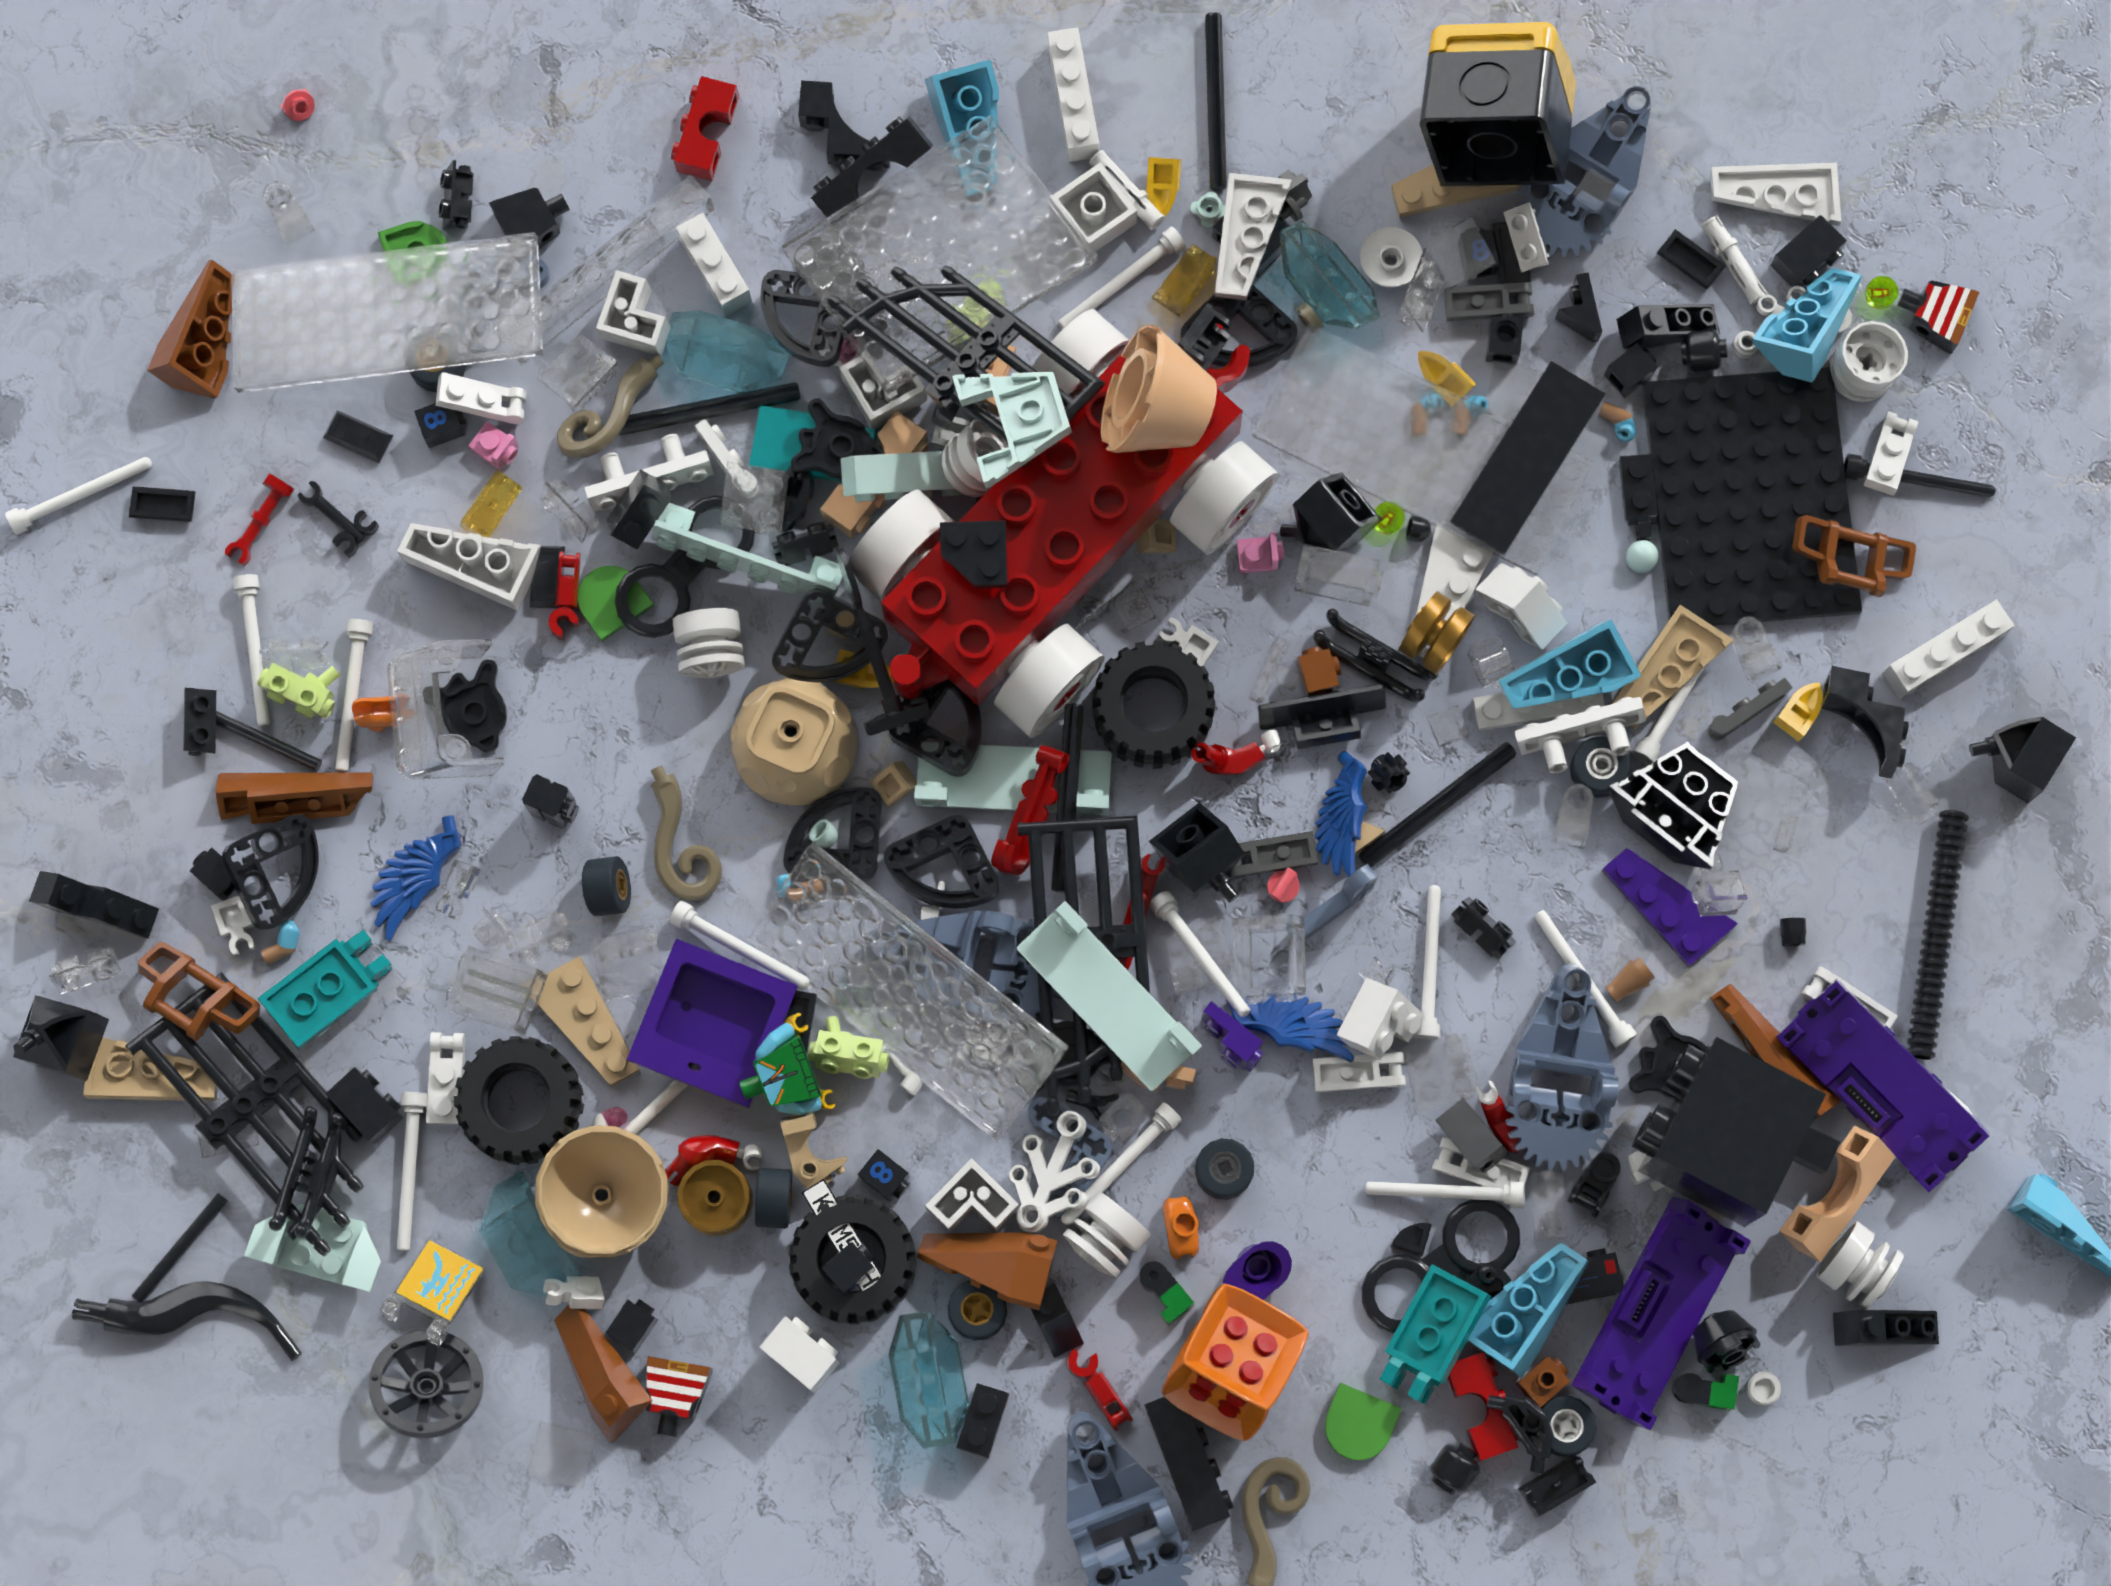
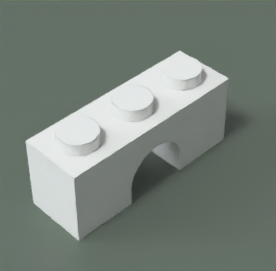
(714, 264)

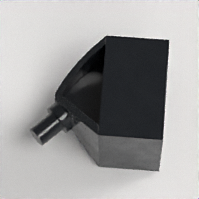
(1331, 515)
(2025, 755)
(1200, 851)
(60, 1037)

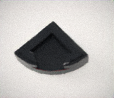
(1413, 1238)

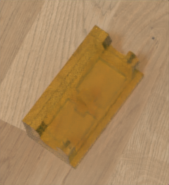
(1186, 280)
(491, 505)

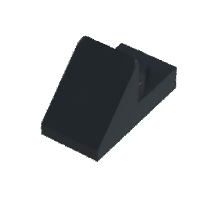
(1583, 317)
(1056, 1323)

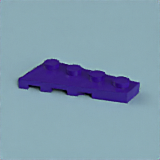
(1666, 906)

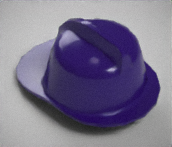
(1260, 1269)

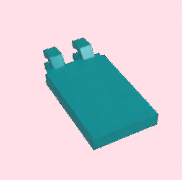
(778, 440)
(324, 989)
(1433, 1332)

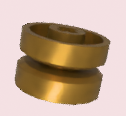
(1432, 630)
(731, 1209)

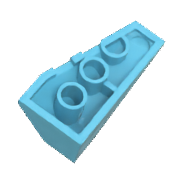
(963, 97)
(1806, 329)
(1577, 668)
(2054, 1215)
(1527, 1309)

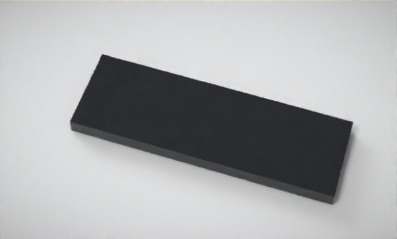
(1527, 458)

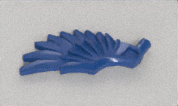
(1342, 816)
(413, 875)
(1296, 1025)

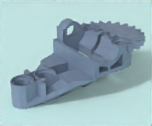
(1612, 156)
(961, 936)
(1567, 1047)
(1113, 1493)

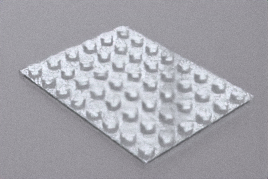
(957, 207)

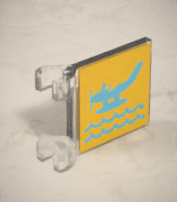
(435, 1287)

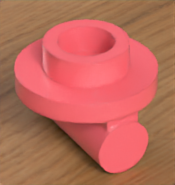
(298, 105)
(1283, 885)

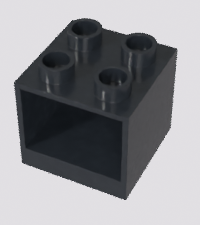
(1727, 1130)

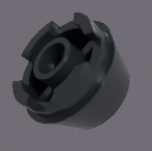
(1724, 1340)

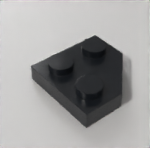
(976, 551)

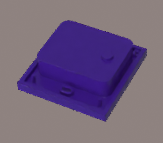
(711, 1017)

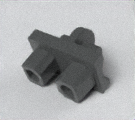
(1296, 197)

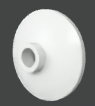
(1390, 243)

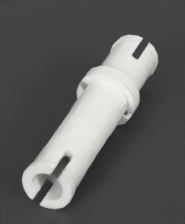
(1150, 214)
(1727, 249)

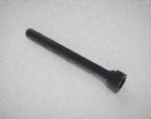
(1857, 468)

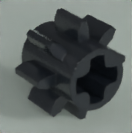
(1388, 772)

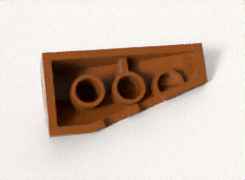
(195, 343)
(1007, 1262)
(604, 1379)

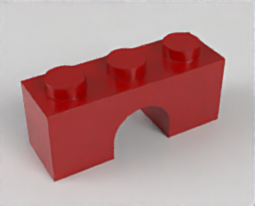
(710, 103)
(1475, 1377)

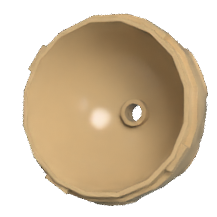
(801, 766)
(595, 1161)

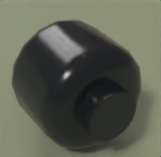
(1703, 350)
(1455, 1468)

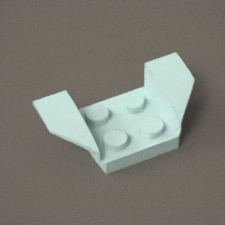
(350, 1262)

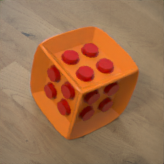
(1235, 1362)

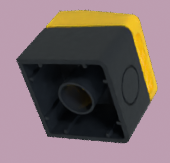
(1498, 104)

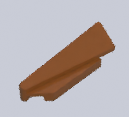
(281, 795)
(1761, 1041)

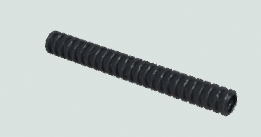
(1937, 934)

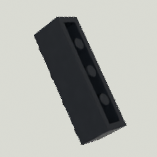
(1188, 1464)

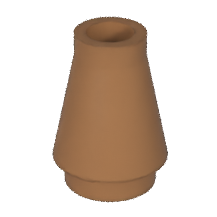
(1630, 979)

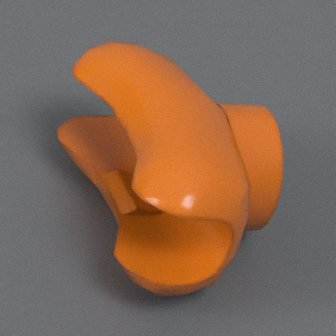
(373, 713)
(1181, 1227)

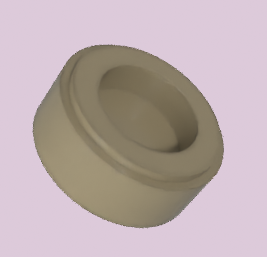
(1308, 316)

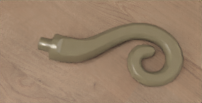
(631, 384)
(670, 801)
(1264, 1559)

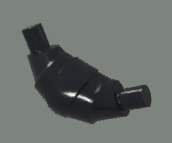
(1523, 1417)

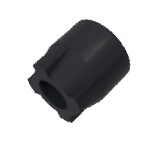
(1793, 931)

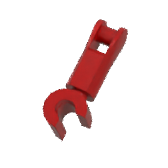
(565, 594)
(1099, 1388)

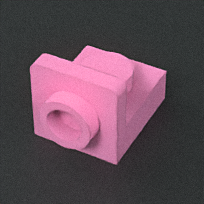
(494, 446)
(1259, 553)

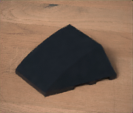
(1678, 805)

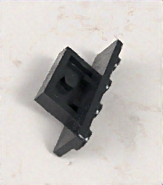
(1323, 717)

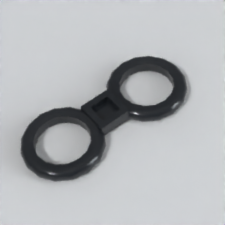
(678, 571)
(1444, 1257)

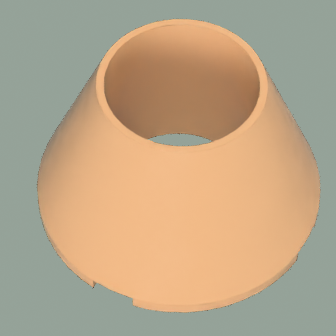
(1157, 398)

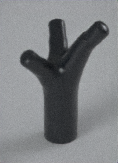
(1072, 1097)

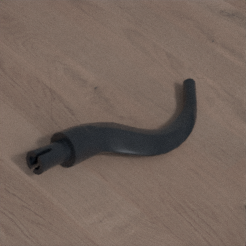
(179, 1307)

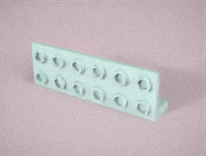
(673, 532)
(999, 776)
(1107, 997)

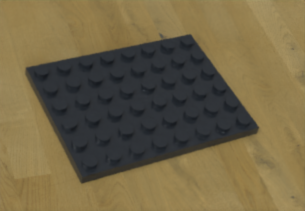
(1732, 478)

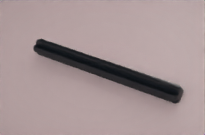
(1215, 101)
(711, 408)
(1067, 784)
(1437, 804)

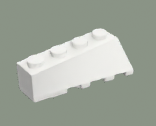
(478, 563)

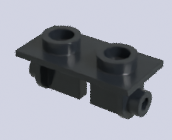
(452, 207)
(815, 538)
(199, 721)
(1476, 917)

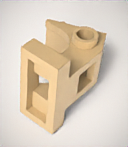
(796, 1133)

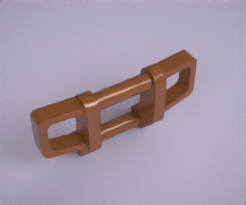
(1875, 576)
(209, 1010)

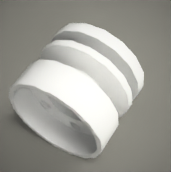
(1881, 352)
(960, 457)
(709, 648)
(1106, 1235)
(1861, 1266)

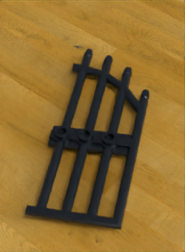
(976, 356)
(1120, 940)
(251, 1102)

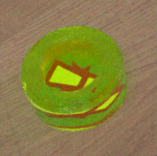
(1881, 292)
(1392, 517)

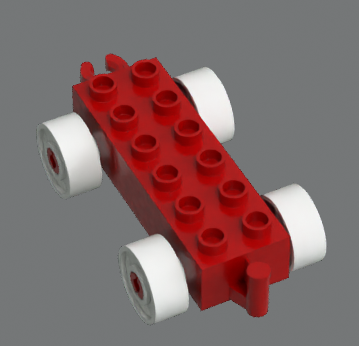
(1064, 530)

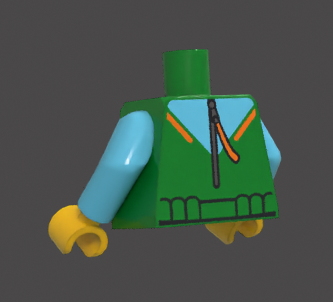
(786, 1073)

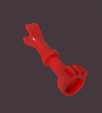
(260, 518)

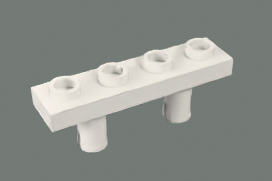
(675, 472)
(1591, 722)

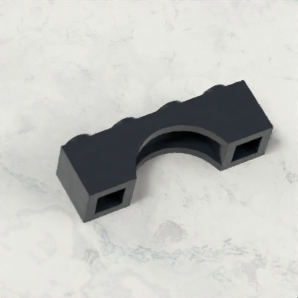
(901, 145)

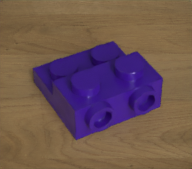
(1238, 1044)

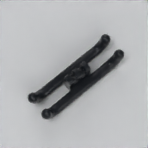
(1373, 658)
(307, 1173)

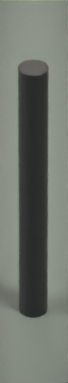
(268, 741)
(179, 1248)

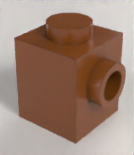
(1318, 671)
(1544, 1380)

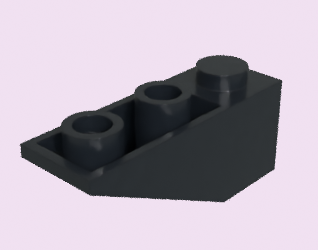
(1664, 324)
(1885, 1327)

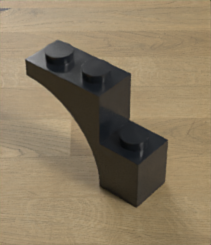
(819, 112)
(1850, 696)
(94, 903)

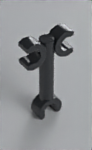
(351, 532)

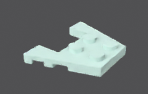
(1029, 414)

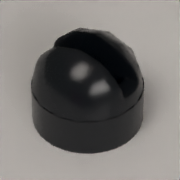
(1417, 529)

